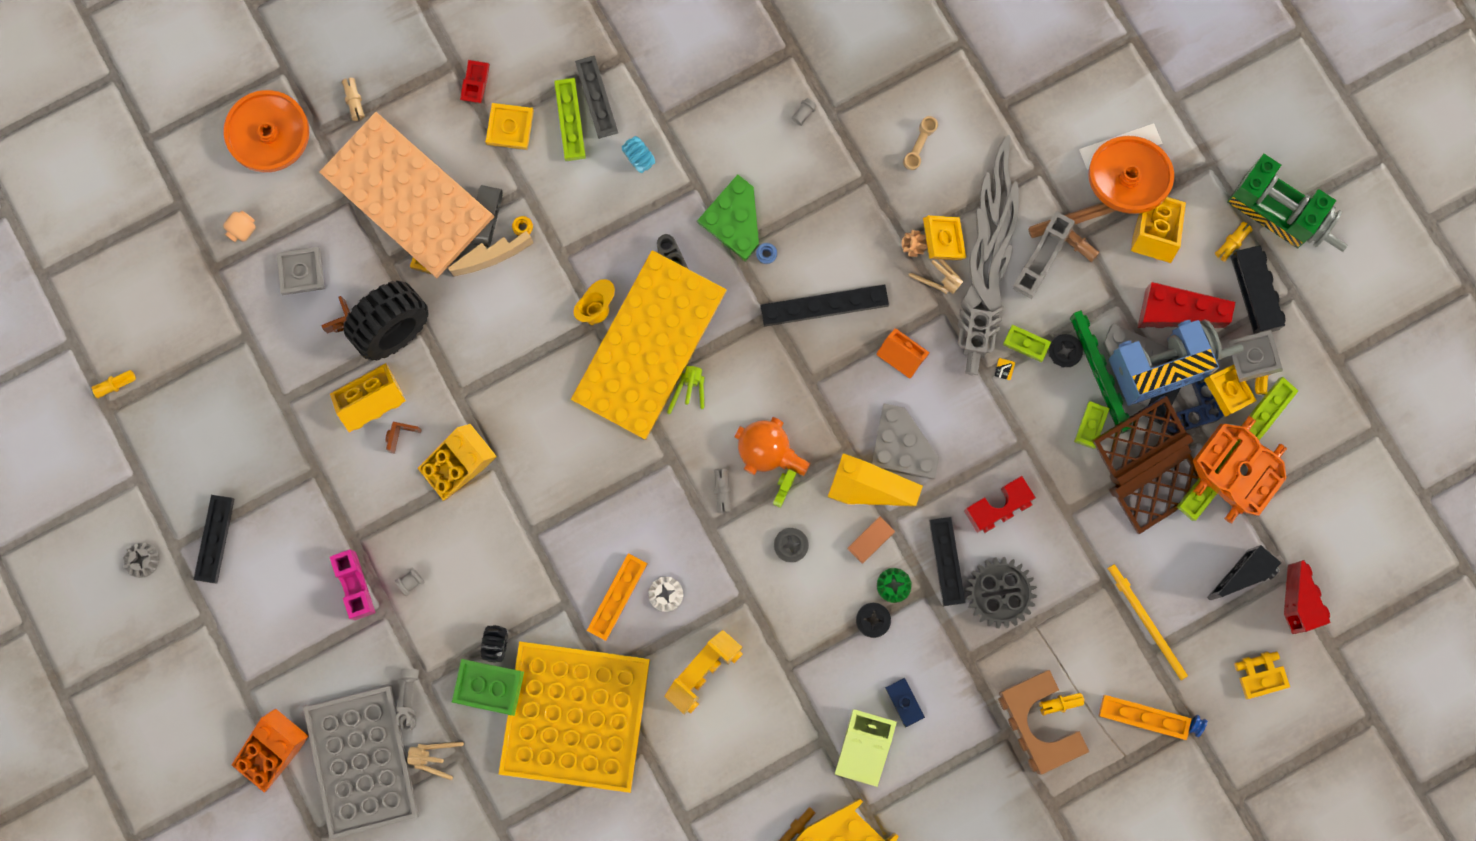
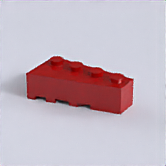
(1170, 306)

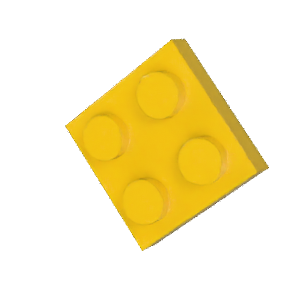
(509, 126)
(944, 238)
(1228, 391)

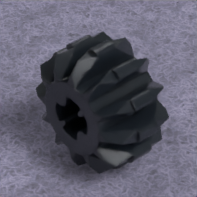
(494, 643)

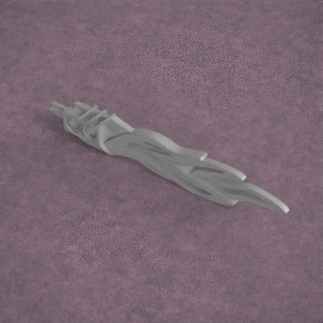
(978, 293)

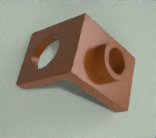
(338, 324)
(393, 434)

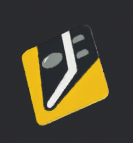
(1004, 369)

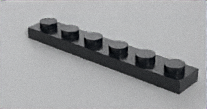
(824, 305)

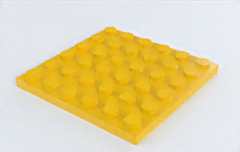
(576, 717)

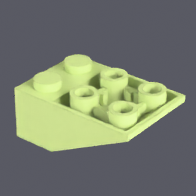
(865, 747)

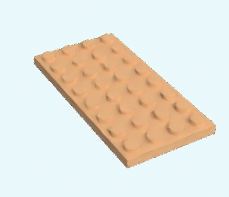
(406, 194)

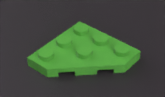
(734, 218)

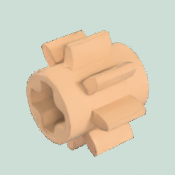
(914, 243)

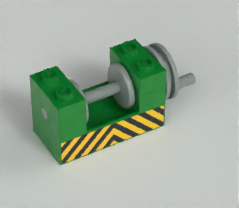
(1284, 208)

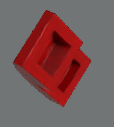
(475, 81)

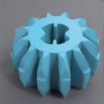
(638, 154)

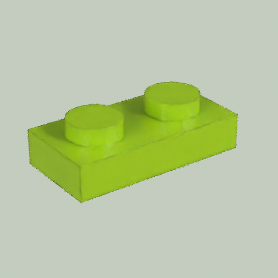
(1026, 343)
(1091, 424)

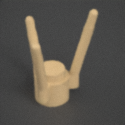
(951, 281)
(419, 756)

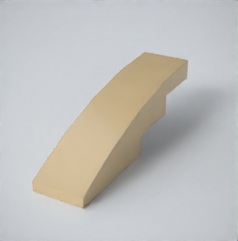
(483, 258)

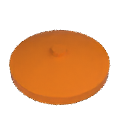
(266, 131)
(1131, 174)

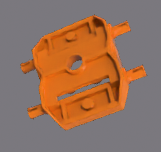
(1244, 493)

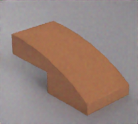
(871, 540)

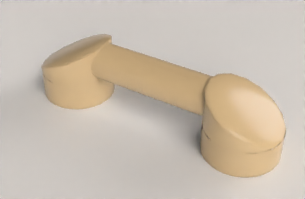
(926, 128)

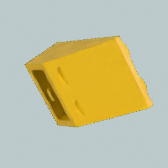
(456, 461)

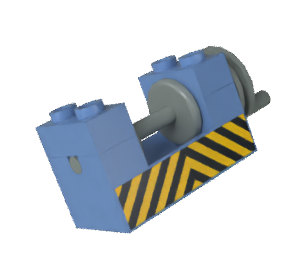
(1194, 355)

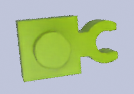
(785, 484)

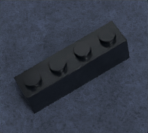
(1257, 290)

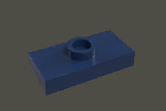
(905, 702)

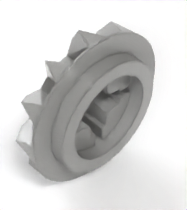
(149, 564)

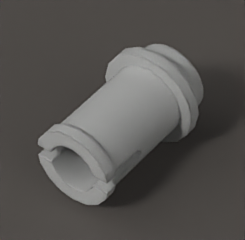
(804, 111)

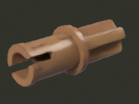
(1082, 246)

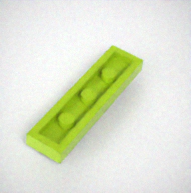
(570, 119)

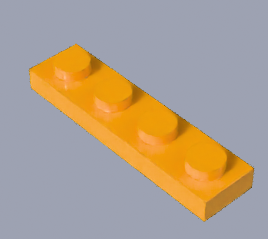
(617, 597)
(1145, 717)

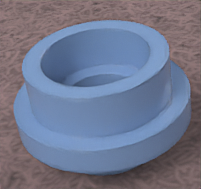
(766, 247)

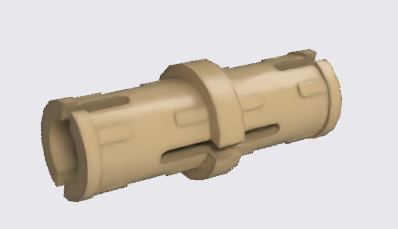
(353, 99)

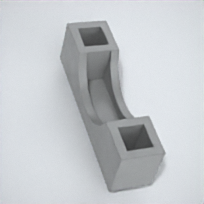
(1044, 255)

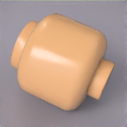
(239, 226)

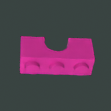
(357, 596)

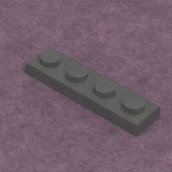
(596, 97)

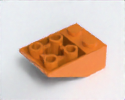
(269, 749)

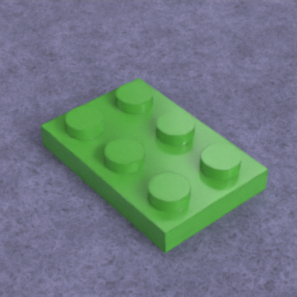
(488, 687)

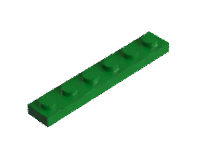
(1097, 364)

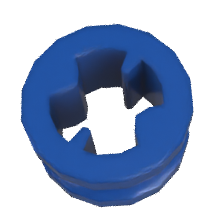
(1197, 726)

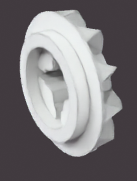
(675, 598)

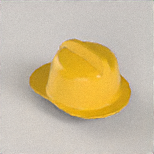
(595, 302)

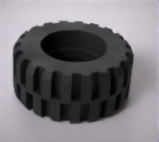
(385, 320)

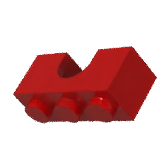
(1016, 495)

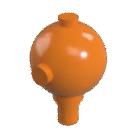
(766, 447)

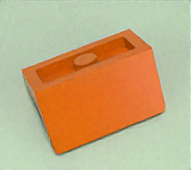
(902, 353)

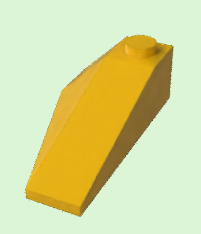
(868, 484)

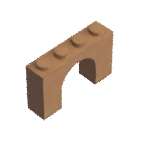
(1042, 755)

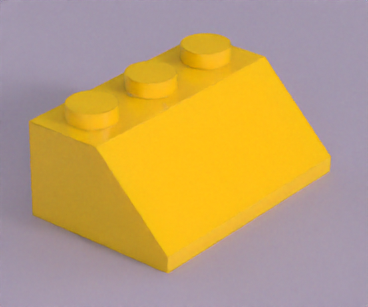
(367, 398)

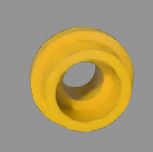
(519, 221)

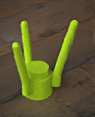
(692, 378)

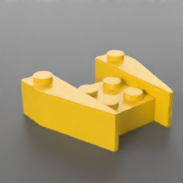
(719, 647)
(842, 826)

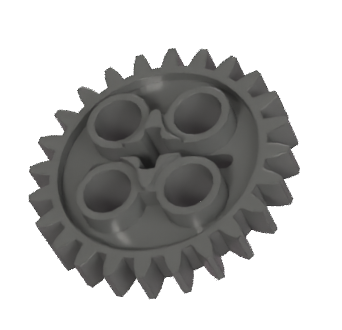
(997, 573)

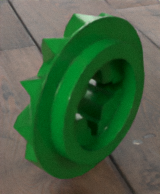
(886, 578)

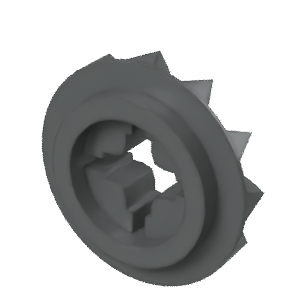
(797, 537)

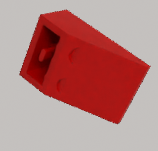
(1302, 600)

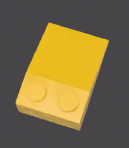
(1160, 231)

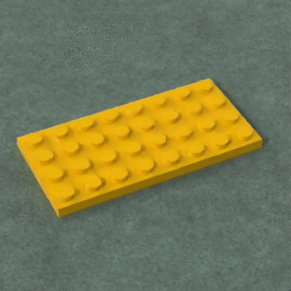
(648, 344)

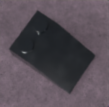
(1252, 568)

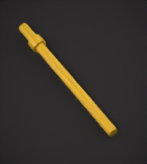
(1124, 586)

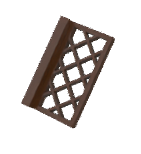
(1147, 458)
(1146, 477)

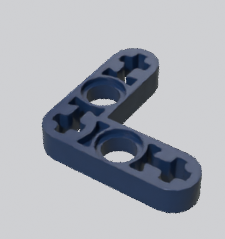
(1202, 411)

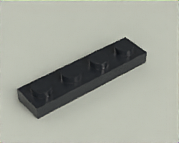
(214, 539)
(947, 561)

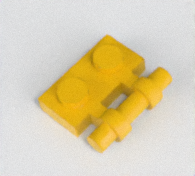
(1262, 682)

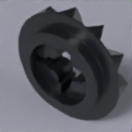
(1069, 342)
(881, 613)

